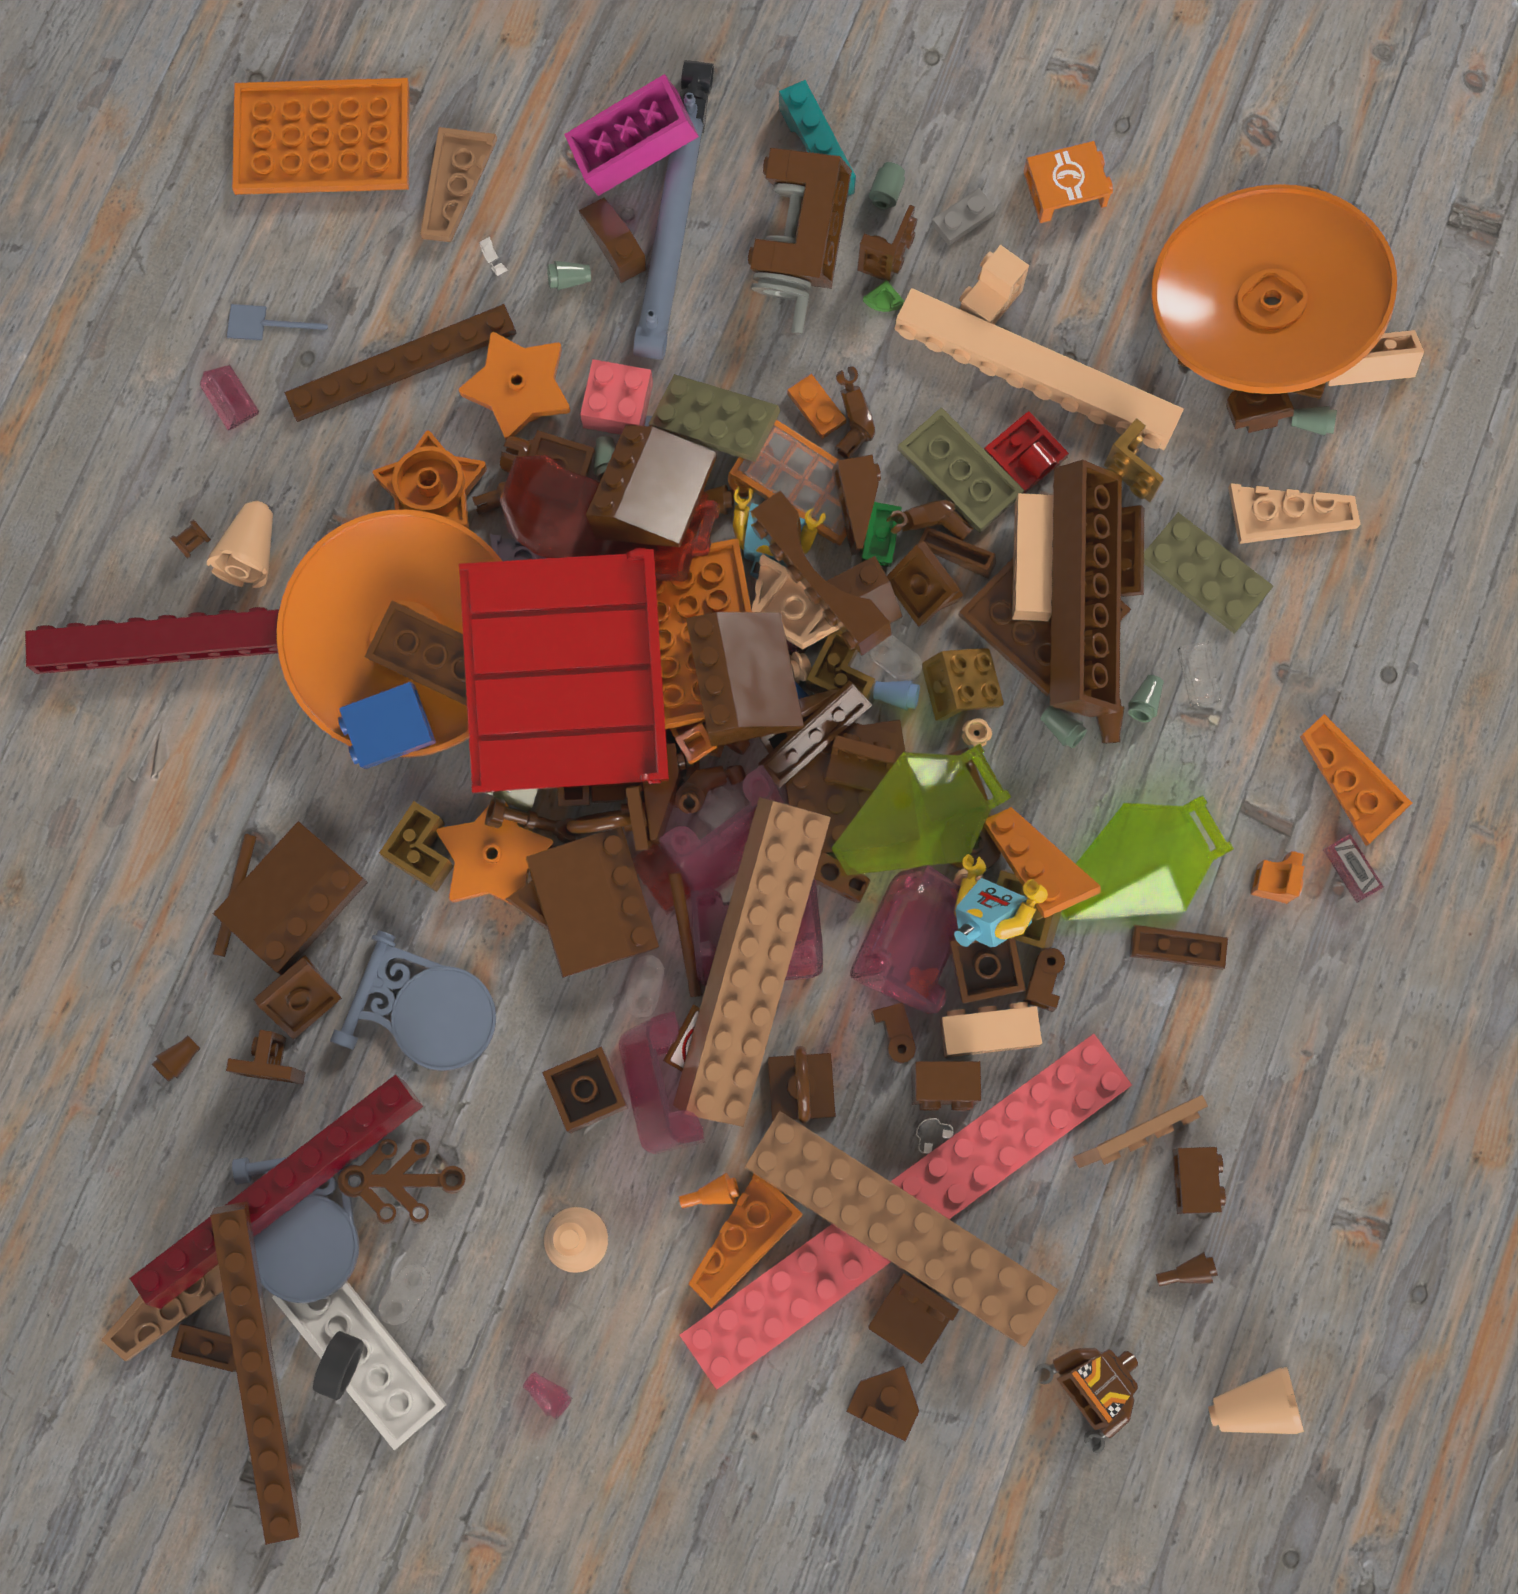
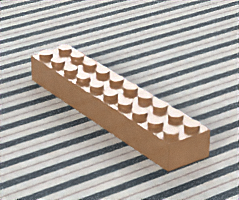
(751, 962)
(902, 1229)

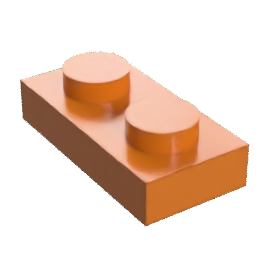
(816, 406)

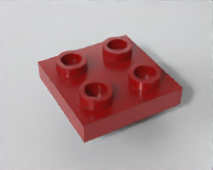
(1027, 451)

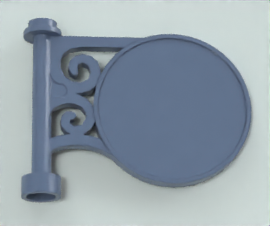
(438, 1017)
(310, 1246)

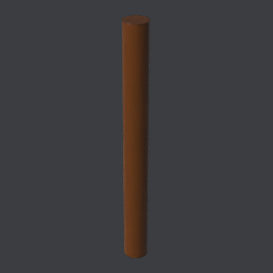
(239, 875)
(685, 933)

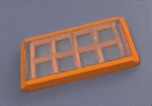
(798, 471)

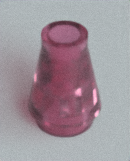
(548, 1395)

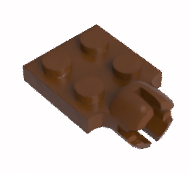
(567, 453)

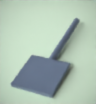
(249, 322)

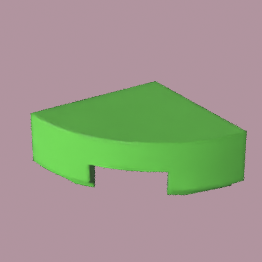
(884, 298)

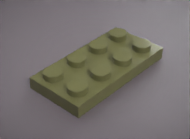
(715, 417)
(960, 469)
(1206, 572)

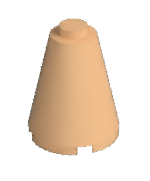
(245, 547)
(576, 1239)
(1259, 1406)

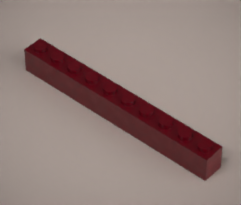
(151, 641)
(282, 1188)

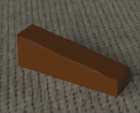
(960, 552)

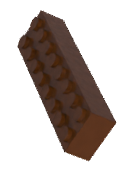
(1086, 589)

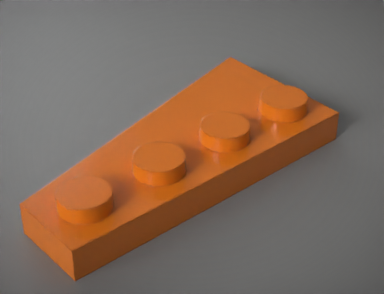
(1356, 781)
(1038, 859)

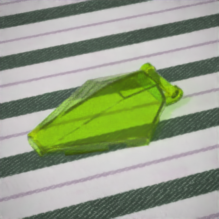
(920, 814)
(1148, 861)

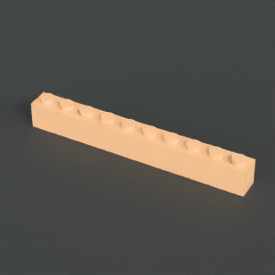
(1036, 368)

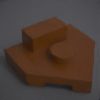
(1258, 410)
(886, 1402)

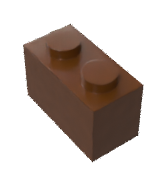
(1198, 1180)

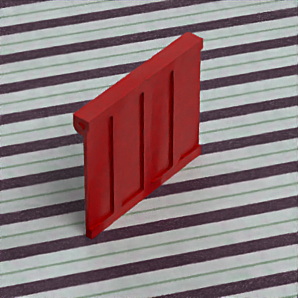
(563, 672)

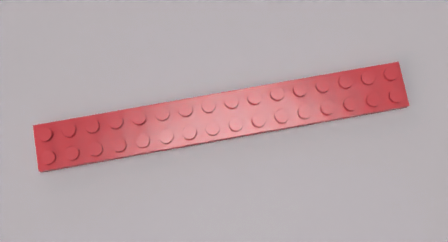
(944, 1180)

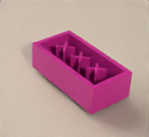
(631, 135)

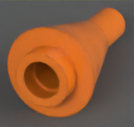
(719, 1191)

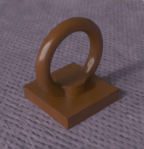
(631, 817)
(802, 1085)

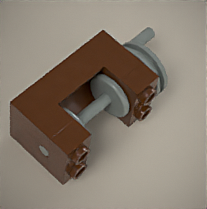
(790, 264)

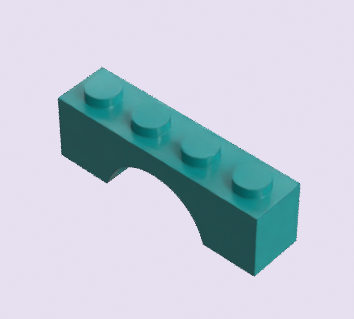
(809, 123)

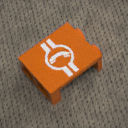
(1067, 179)

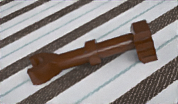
(498, 812)

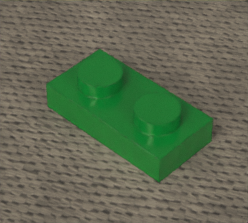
(879, 537)

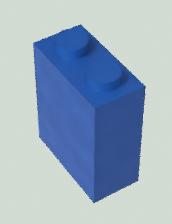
(386, 726)

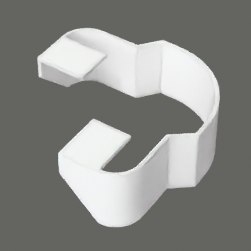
(490, 255)
(928, 1146)

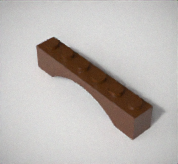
(857, 617)

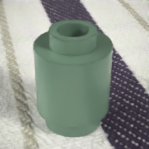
(887, 185)

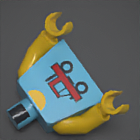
(753, 546)
(991, 911)

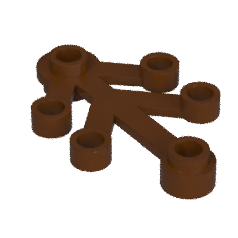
(395, 1181)

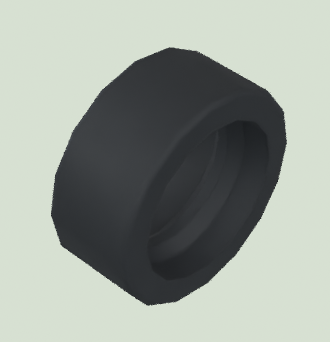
(338, 1365)

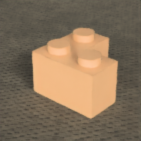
(998, 285)

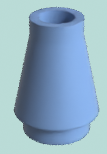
(898, 693)

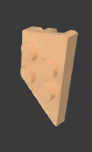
(780, 594)

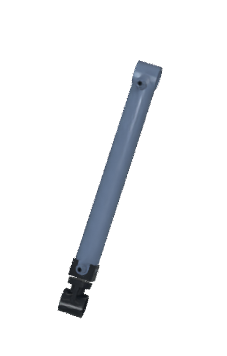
(672, 218)

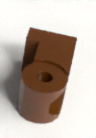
(834, 878)
(1042, 979)
(900, 1039)

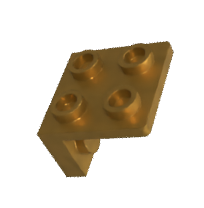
(1134, 471)
(961, 682)

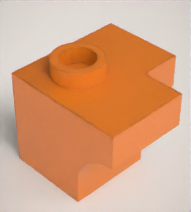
(1279, 880)

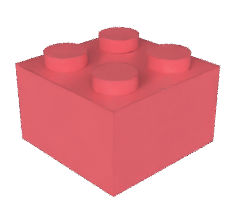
(615, 397)

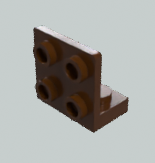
(882, 258)
(912, 1318)

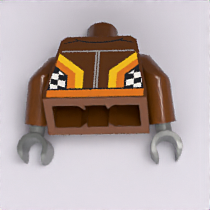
(1099, 1388)

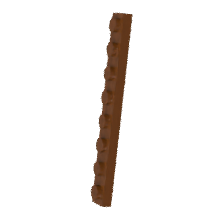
(399, 363)

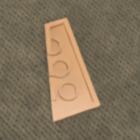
(1278, 514)

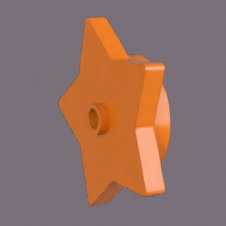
(522, 403)
(432, 480)
(474, 872)

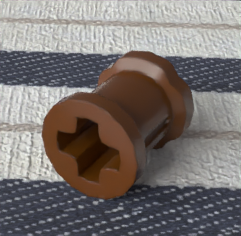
(190, 538)

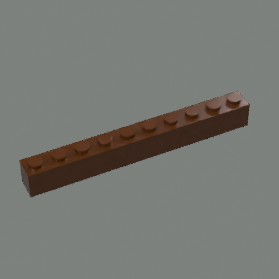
(256, 1372)

